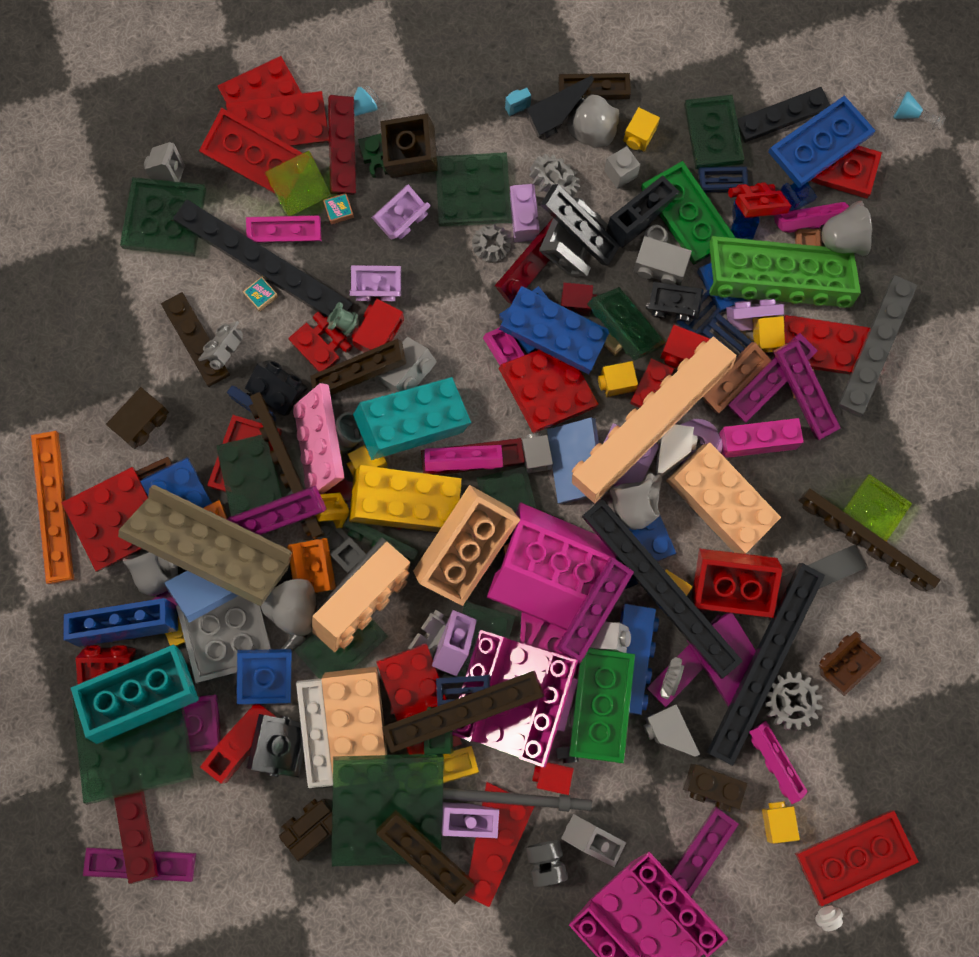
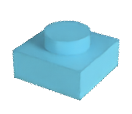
(517, 101)

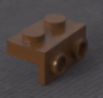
(848, 663)

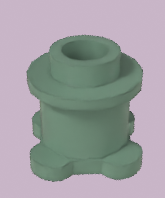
(342, 320)

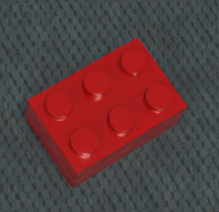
(736, 583)

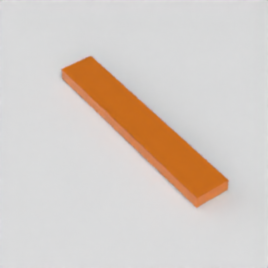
(52, 514)

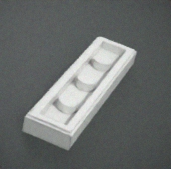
(314, 733)

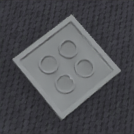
(217, 636)

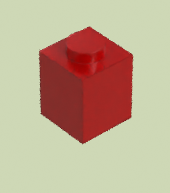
(553, 778)

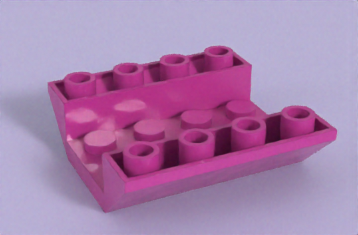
(548, 567)
(531, 727)
(646, 916)

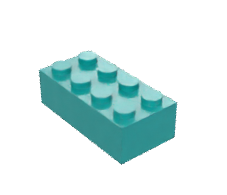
(411, 418)
(134, 694)

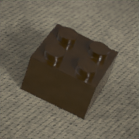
(409, 145)

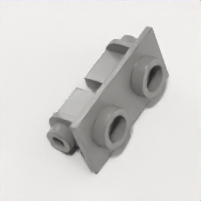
(225, 337)
(434, 627)

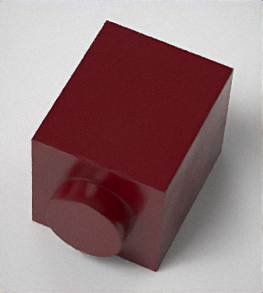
(576, 297)

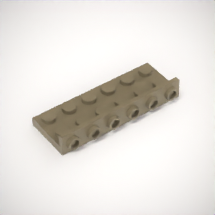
(207, 545)

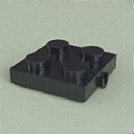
(277, 746)

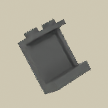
(565, 249)

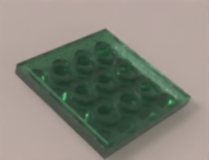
(134, 760)
(370, 790)

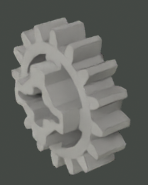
(552, 171)
(802, 706)

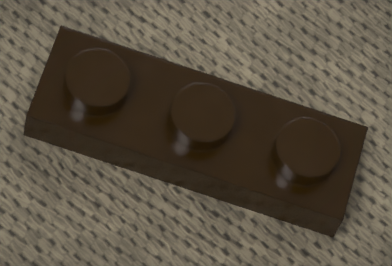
(607, 85)

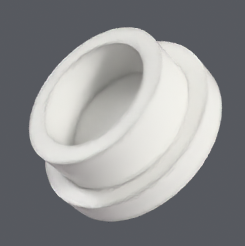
(829, 918)

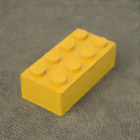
(402, 498)

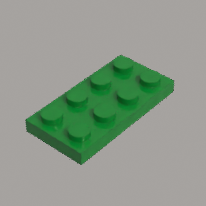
(691, 214)
(602, 706)

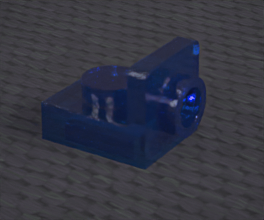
(798, 196)
(743, 227)

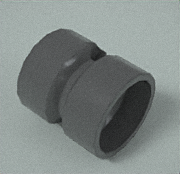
(347, 432)
(544, 853)

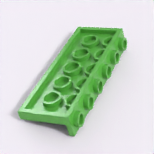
(783, 272)

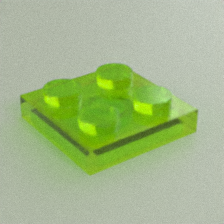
(298, 183)
(877, 507)

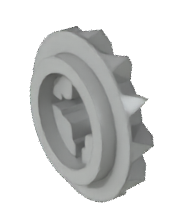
(492, 253)
(672, 678)

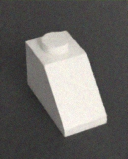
(674, 448)

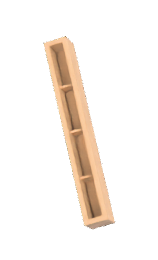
(652, 419)

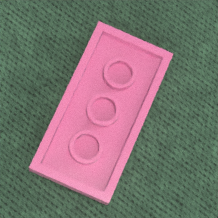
(318, 439)

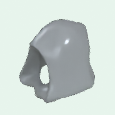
(593, 121)
(849, 231)
(637, 502)
(150, 572)
(292, 606)

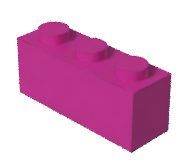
(761, 438)

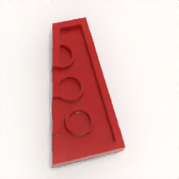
(493, 855)

